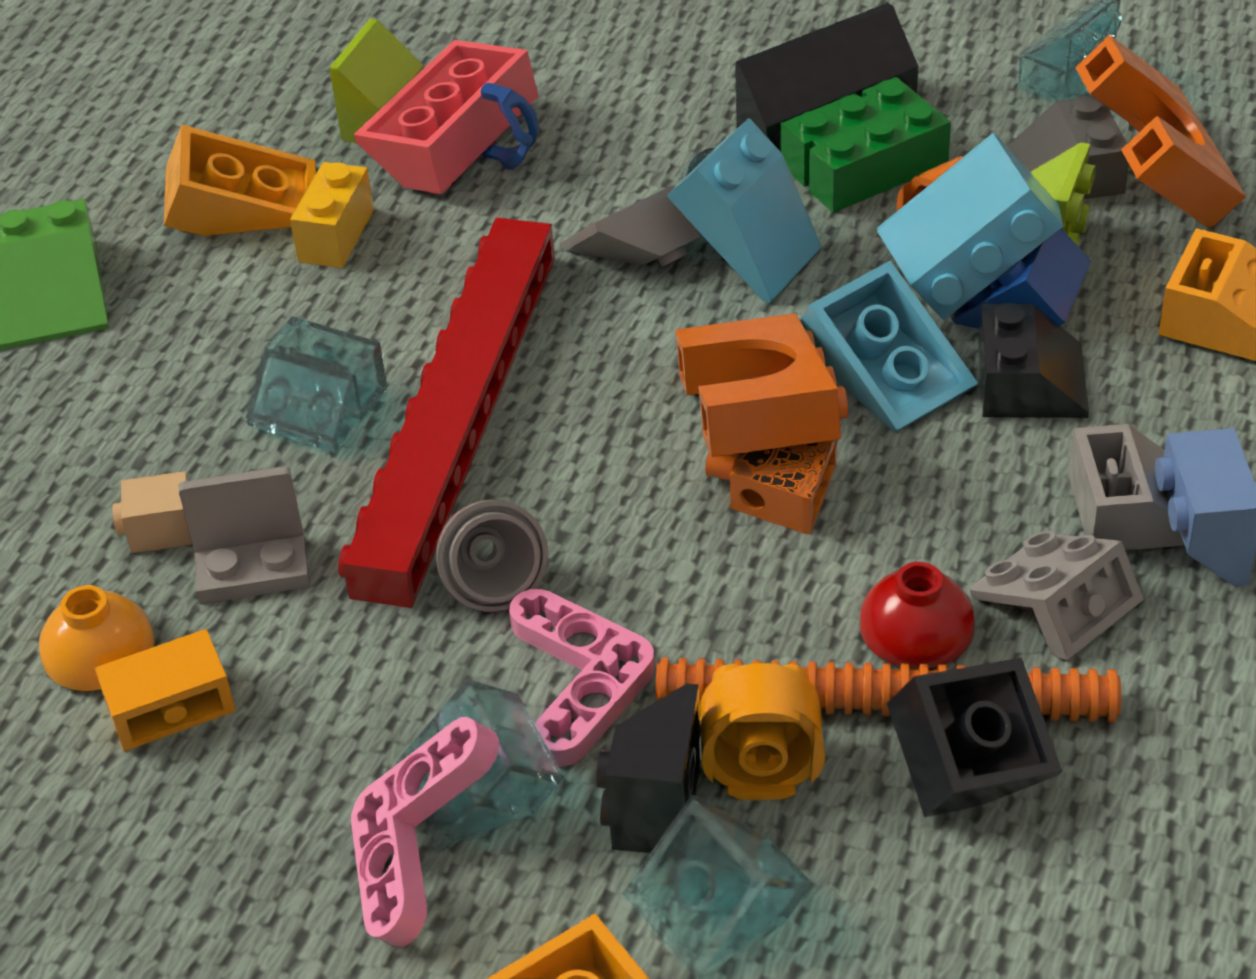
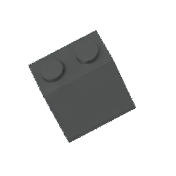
(1067, 125)

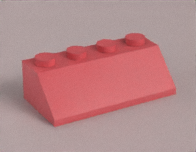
(439, 118)

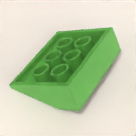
(49, 275)

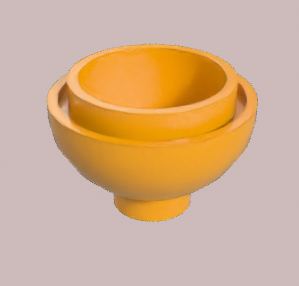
(89, 632)

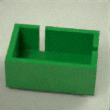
(865, 144)

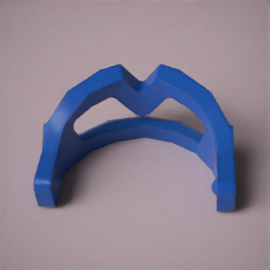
(507, 100)

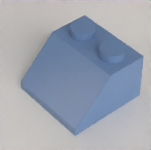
(1211, 500)

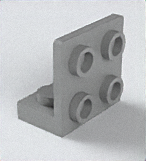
(245, 534)
(1071, 584)

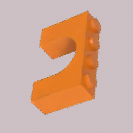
(1172, 145)
(760, 384)

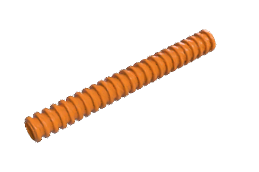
(872, 688)

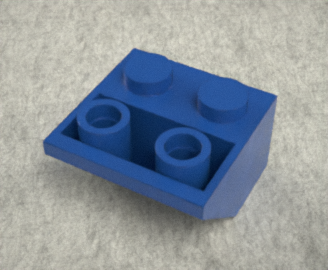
(1044, 277)

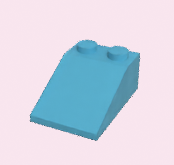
(750, 210)
(887, 348)

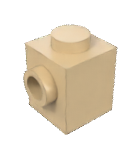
(152, 513)

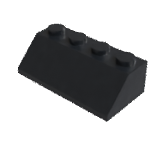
(822, 69)

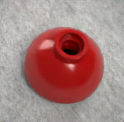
(917, 617)

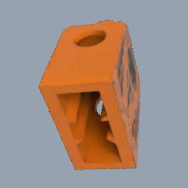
(779, 483)

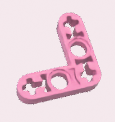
(596, 661)
(387, 818)

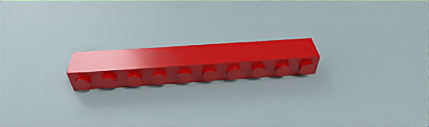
(448, 416)

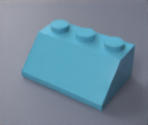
(970, 226)

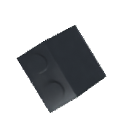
(1029, 365)
(972, 735)
(651, 770)

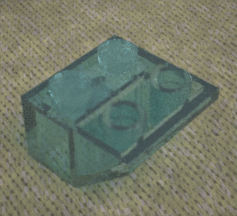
(1050, 62)
(316, 384)
(516, 781)

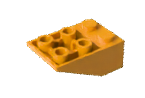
(1213, 295)

